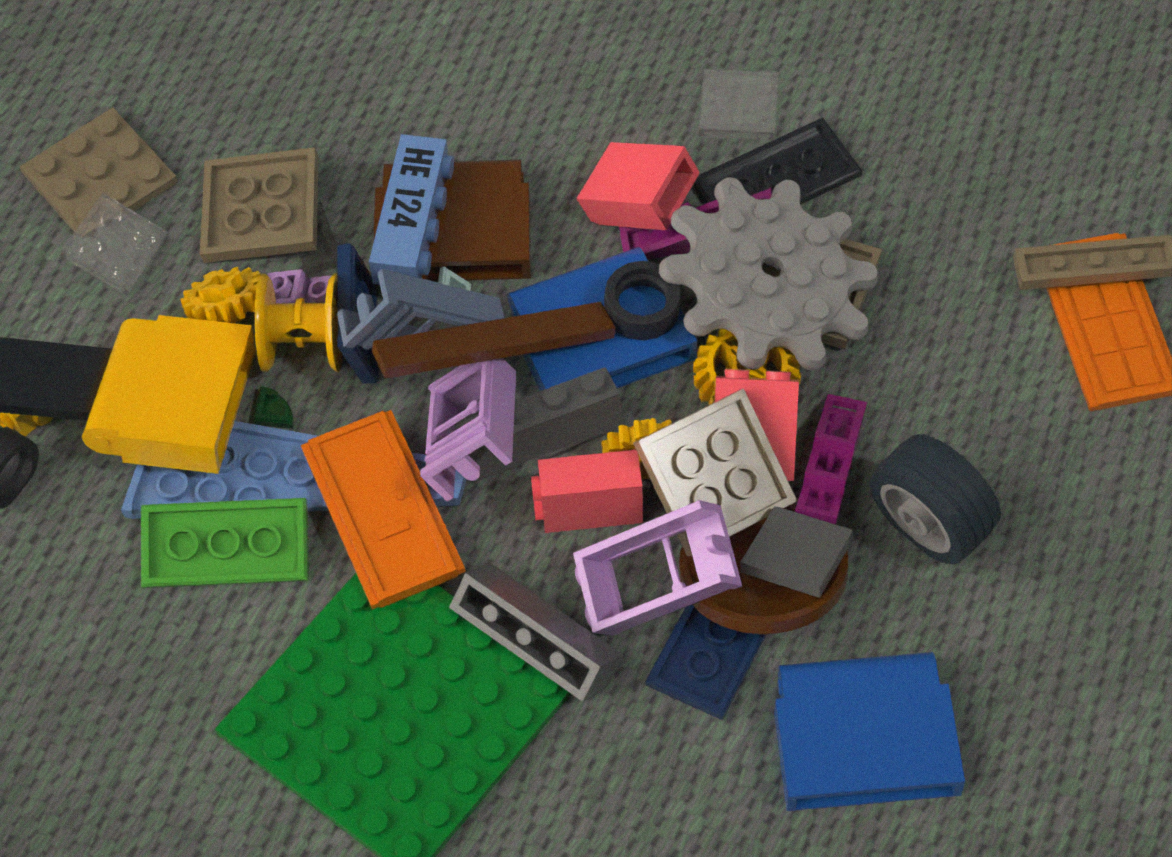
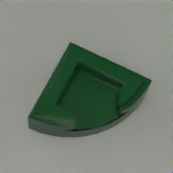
(272, 410)

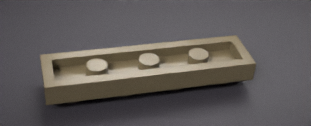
(1093, 262)

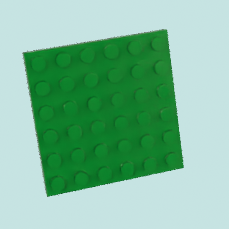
(393, 718)

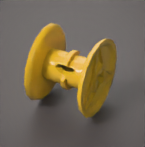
(278, 320)

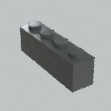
(557, 419)
(536, 631)

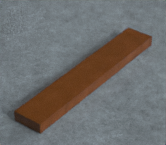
(492, 339)

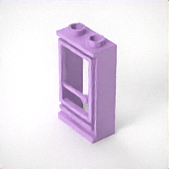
(449, 448)
(710, 552)

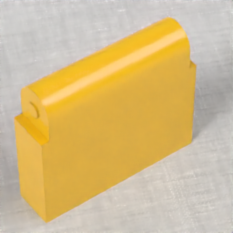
(171, 392)

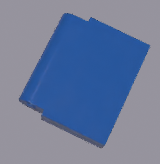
(623, 357)
(866, 732)

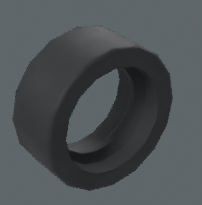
(634, 325)
(17, 464)

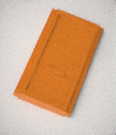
(1113, 340)
(382, 509)

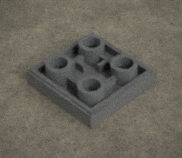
(796, 551)

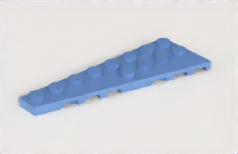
(255, 466)

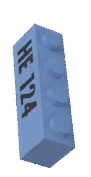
(411, 207)

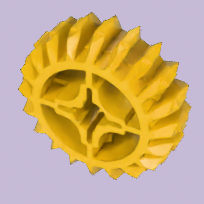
(724, 350)

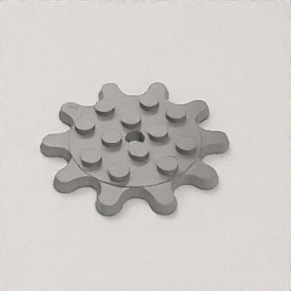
(753, 305)

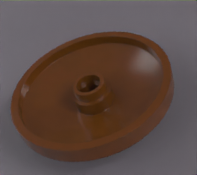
(760, 604)

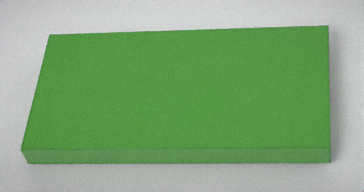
(224, 542)

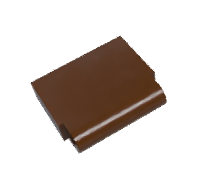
(483, 222)

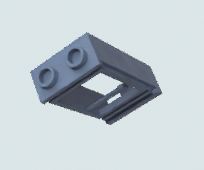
(411, 297)

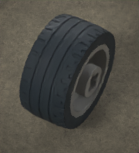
(935, 498)

